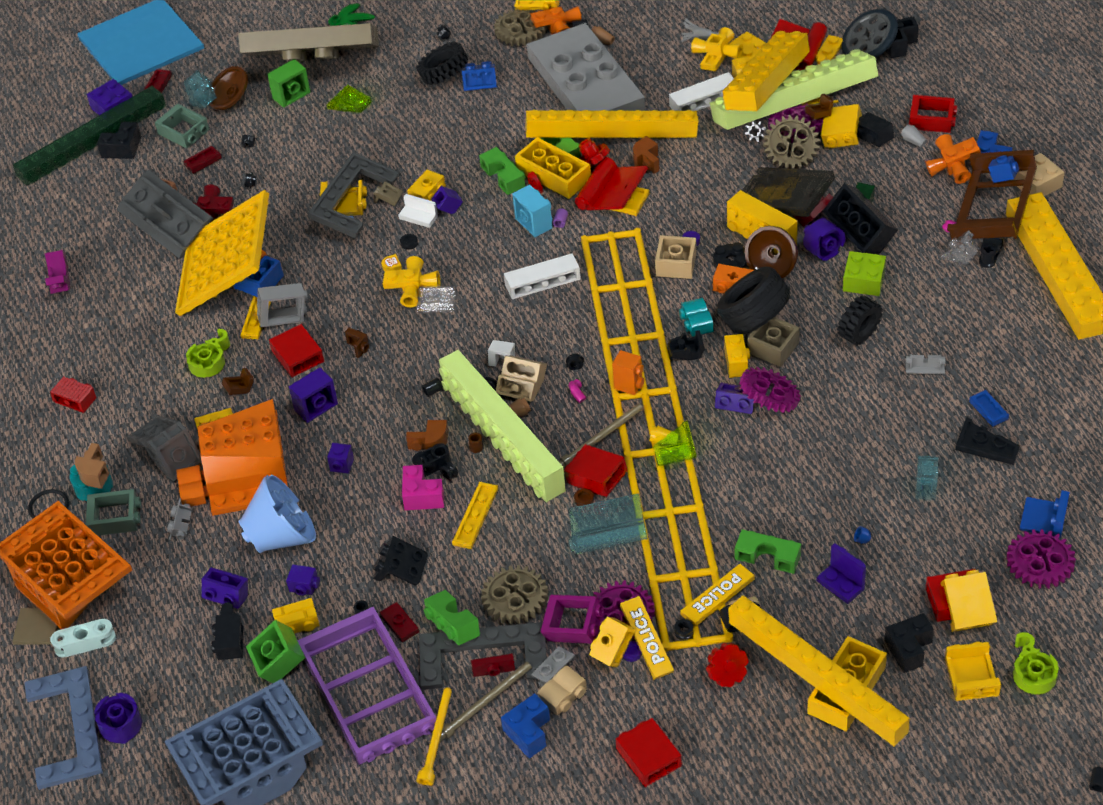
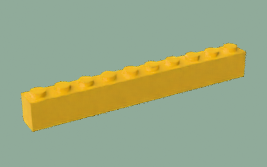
(611, 124)
(819, 671)

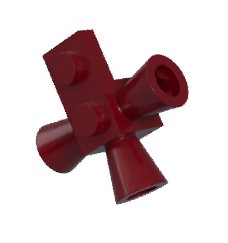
(212, 203)

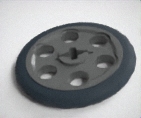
(887, 35)

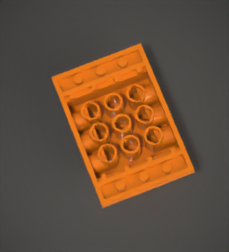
(239, 454)
(61, 564)

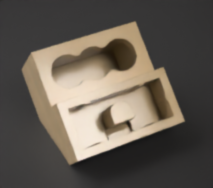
(521, 378)

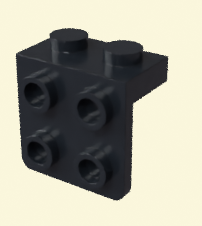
(400, 561)

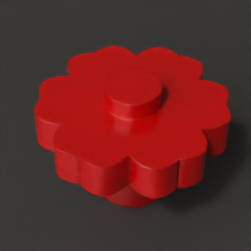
(591, 152)
(727, 665)

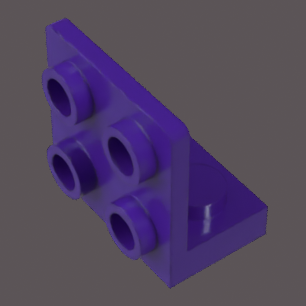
(844, 576)

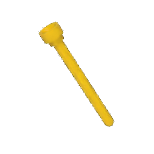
(426, 774)

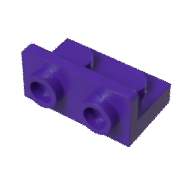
(731, 398)

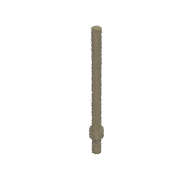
(566, 459)
(449, 729)

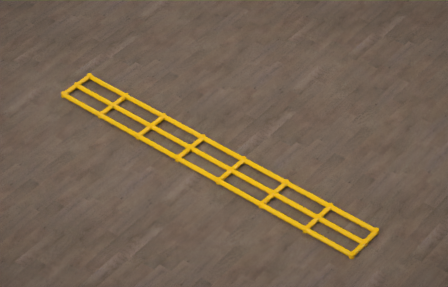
(644, 393)

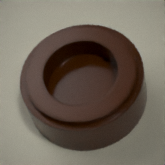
(583, 497)

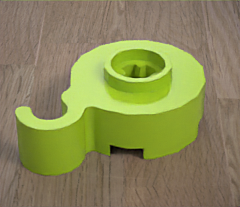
(208, 358)
(1033, 660)

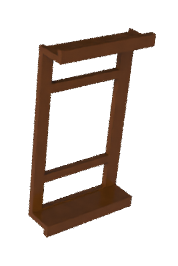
(994, 226)

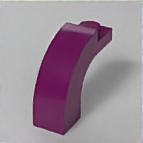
(57, 272)

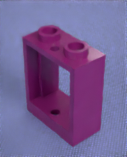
(553, 616)

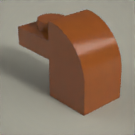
(645, 154)
(435, 433)

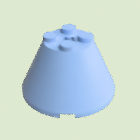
(275, 518)

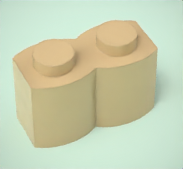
(562, 690)

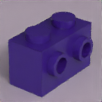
(224, 587)

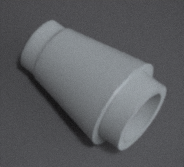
(912, 135)

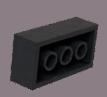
(860, 220)

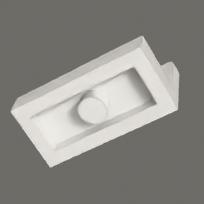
(418, 211)

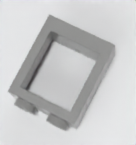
(285, 315)

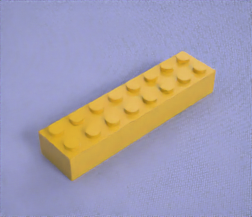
(766, 71)

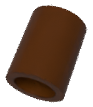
(475, 442)

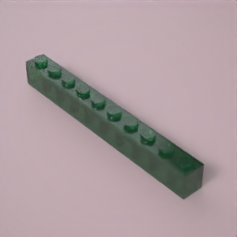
(87, 136)

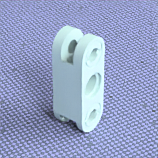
(83, 638)

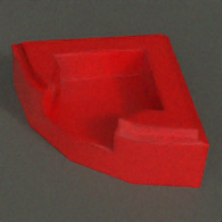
(534, 182)

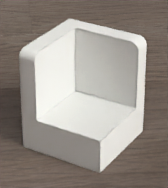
(499, 350)

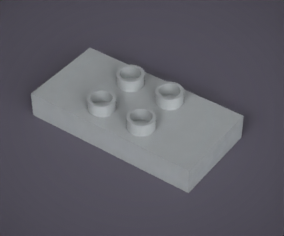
(584, 72)

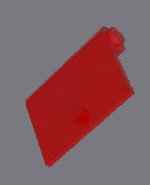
(815, 38)
(609, 186)

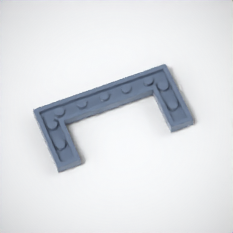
(88, 753)

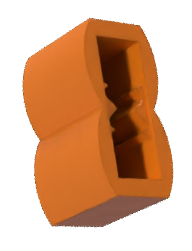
(192, 486)

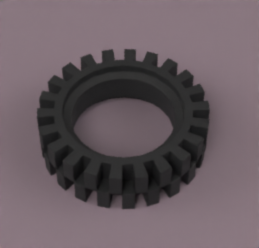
(429, 68)

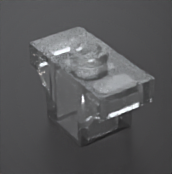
(961, 249)

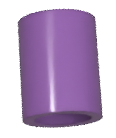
(560, 218)

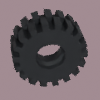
(860, 320)

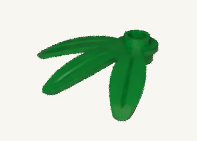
(346, 18)

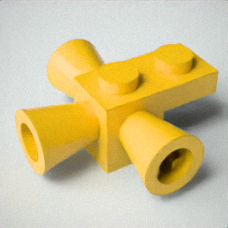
(717, 49)
(410, 280)

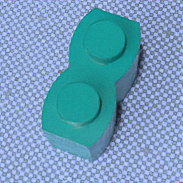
(696, 316)

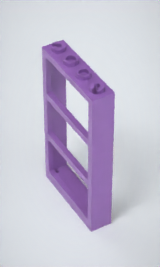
(342, 632)

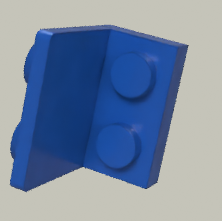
(479, 76)
(1045, 514)

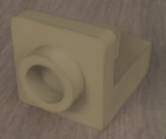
(388, 193)

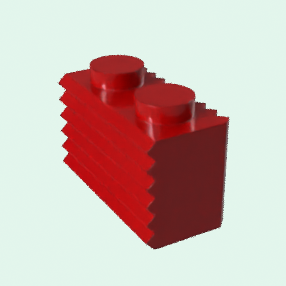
(73, 394)

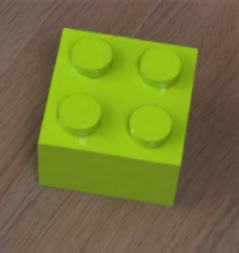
(864, 273)

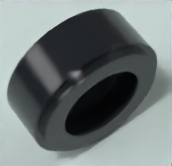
(409, 241)

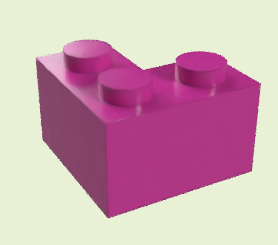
(421, 493)

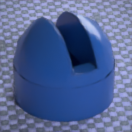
(862, 535)

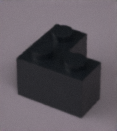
(906, 34)
(121, 144)
(907, 639)

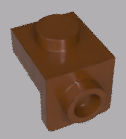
(820, 109)
(358, 340)
(238, 384)

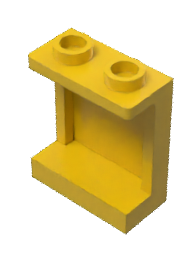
(841, 126)
(353, 201)
(969, 600)
(971, 671)

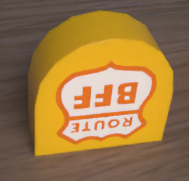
(391, 263)

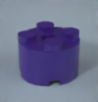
(823, 239)
(118, 718)

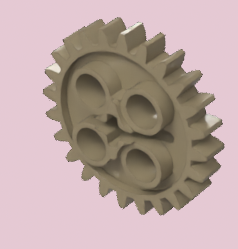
(517, 33)
(775, 140)
(511, 590)

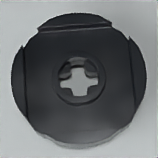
(735, 250)

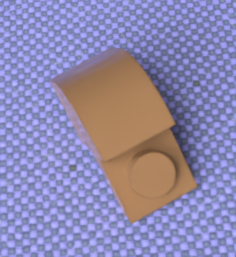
(90, 467)

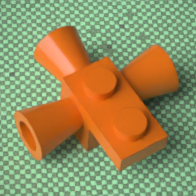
(555, 18)
(953, 158)

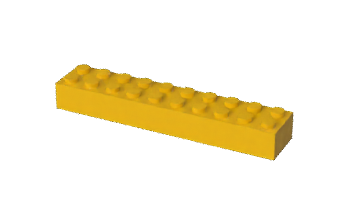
(1060, 266)

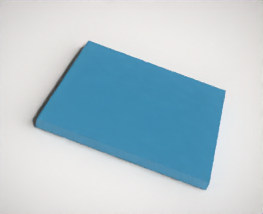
(140, 41)

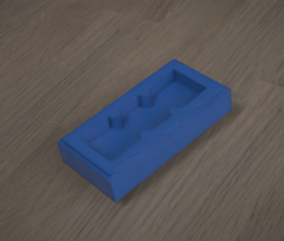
(989, 408)

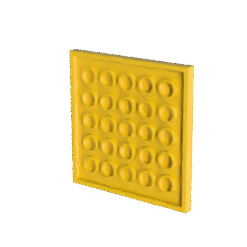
(223, 253)

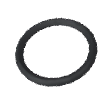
(45, 492)

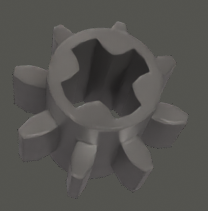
(753, 135)

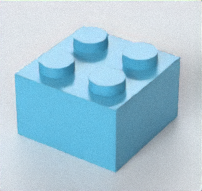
(532, 210)

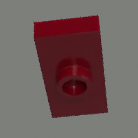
(159, 79)
(202, 159)
(399, 622)
(493, 665)

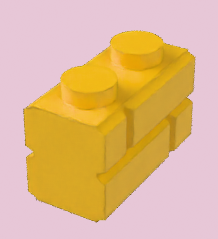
(298, 615)

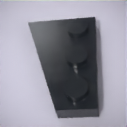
(982, 443)

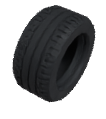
(753, 300)

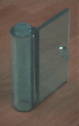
(606, 524)

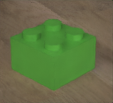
(289, 83)
(275, 652)

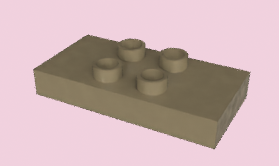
(297, 42)

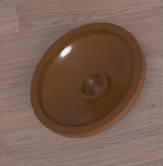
(229, 87)
(760, 250)

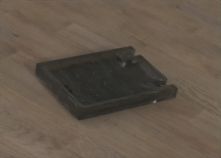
(790, 190)

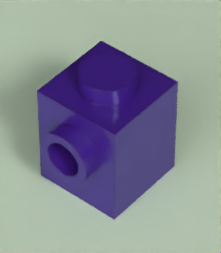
(447, 200)
(340, 458)
(302, 580)

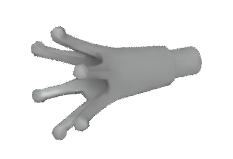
(697, 31)

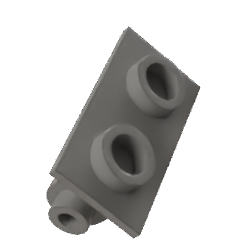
(919, 365)
(177, 527)
(552, 665)

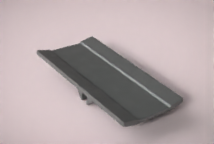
(163, 213)

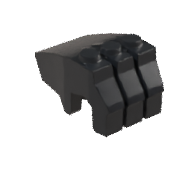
(686, 347)

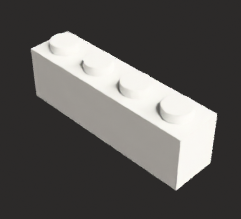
(700, 94)
(542, 276)

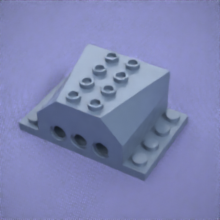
(247, 749)

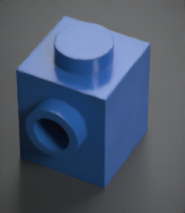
(1003, 168)

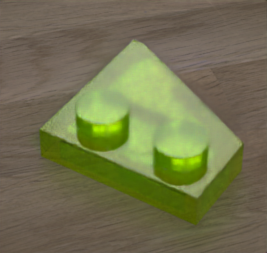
(349, 100)
(676, 446)

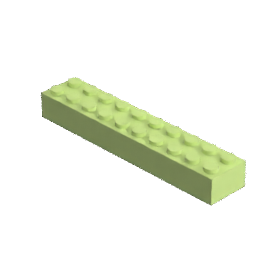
(803, 87)
(502, 426)

